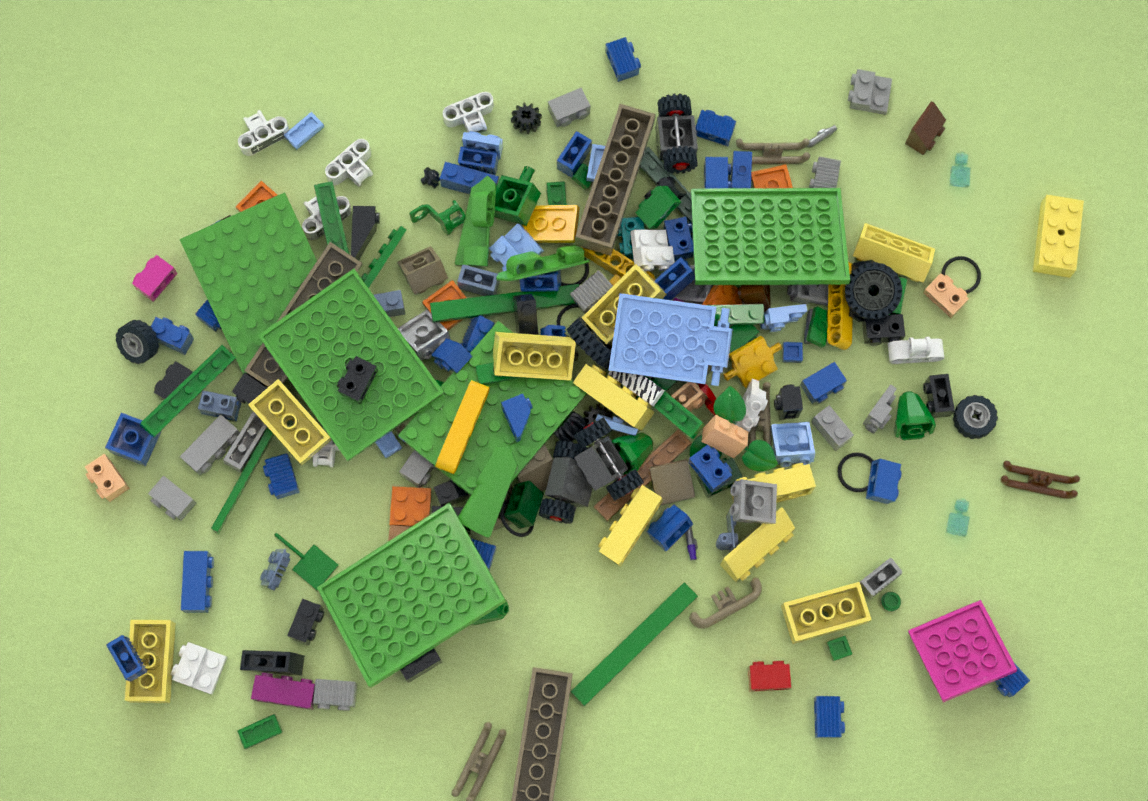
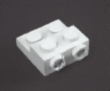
(651, 249)
(755, 402)
(198, 668)

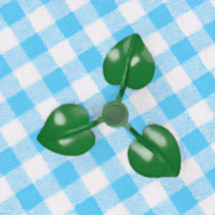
(732, 407)

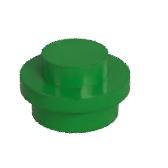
(890, 601)

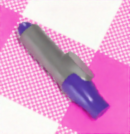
(691, 544)

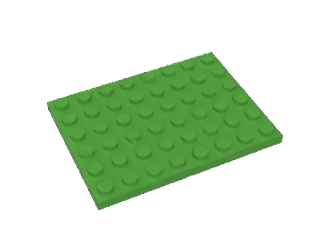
(769, 236)
(251, 270)
(319, 342)
(551, 403)
(411, 595)

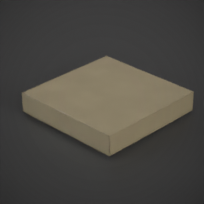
(672, 481)

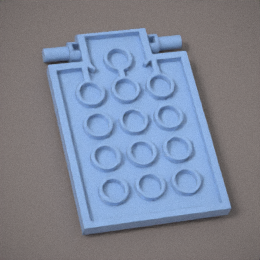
(669, 339)

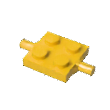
(753, 361)

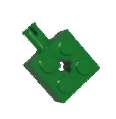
(516, 197)

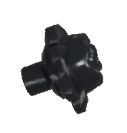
(431, 177)

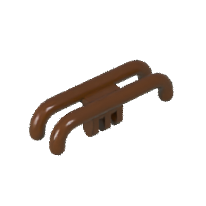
(1039, 481)

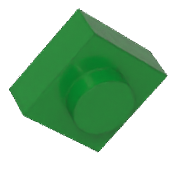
(580, 176)
(839, 648)

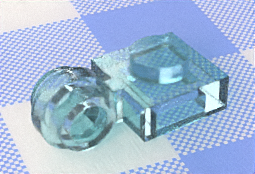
(958, 174)
(958, 523)

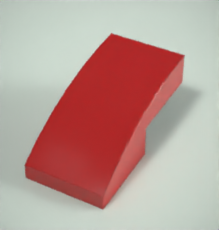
(709, 402)

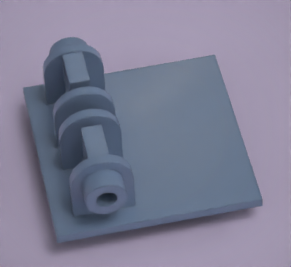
(728, 540)
(276, 558)

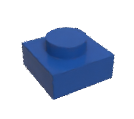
(793, 352)

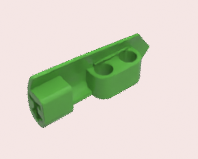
(480, 216)
(564, 258)
(490, 492)

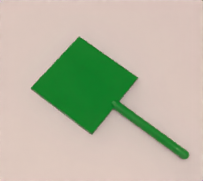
(313, 566)

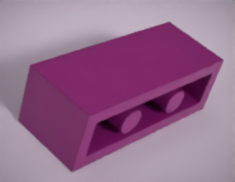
(283, 691)

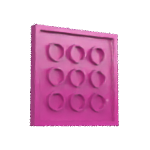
(962, 651)

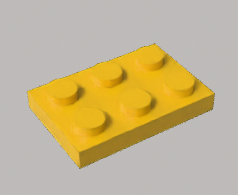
(553, 223)

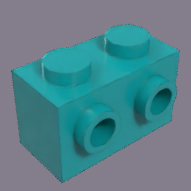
(627, 226)

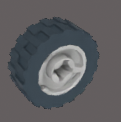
(137, 341)
(970, 426)

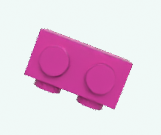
(154, 278)

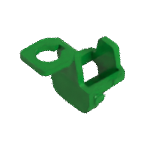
(442, 218)

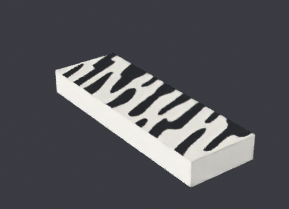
(639, 385)

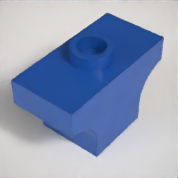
(741, 169)

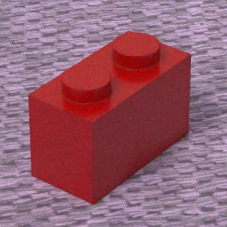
(769, 677)

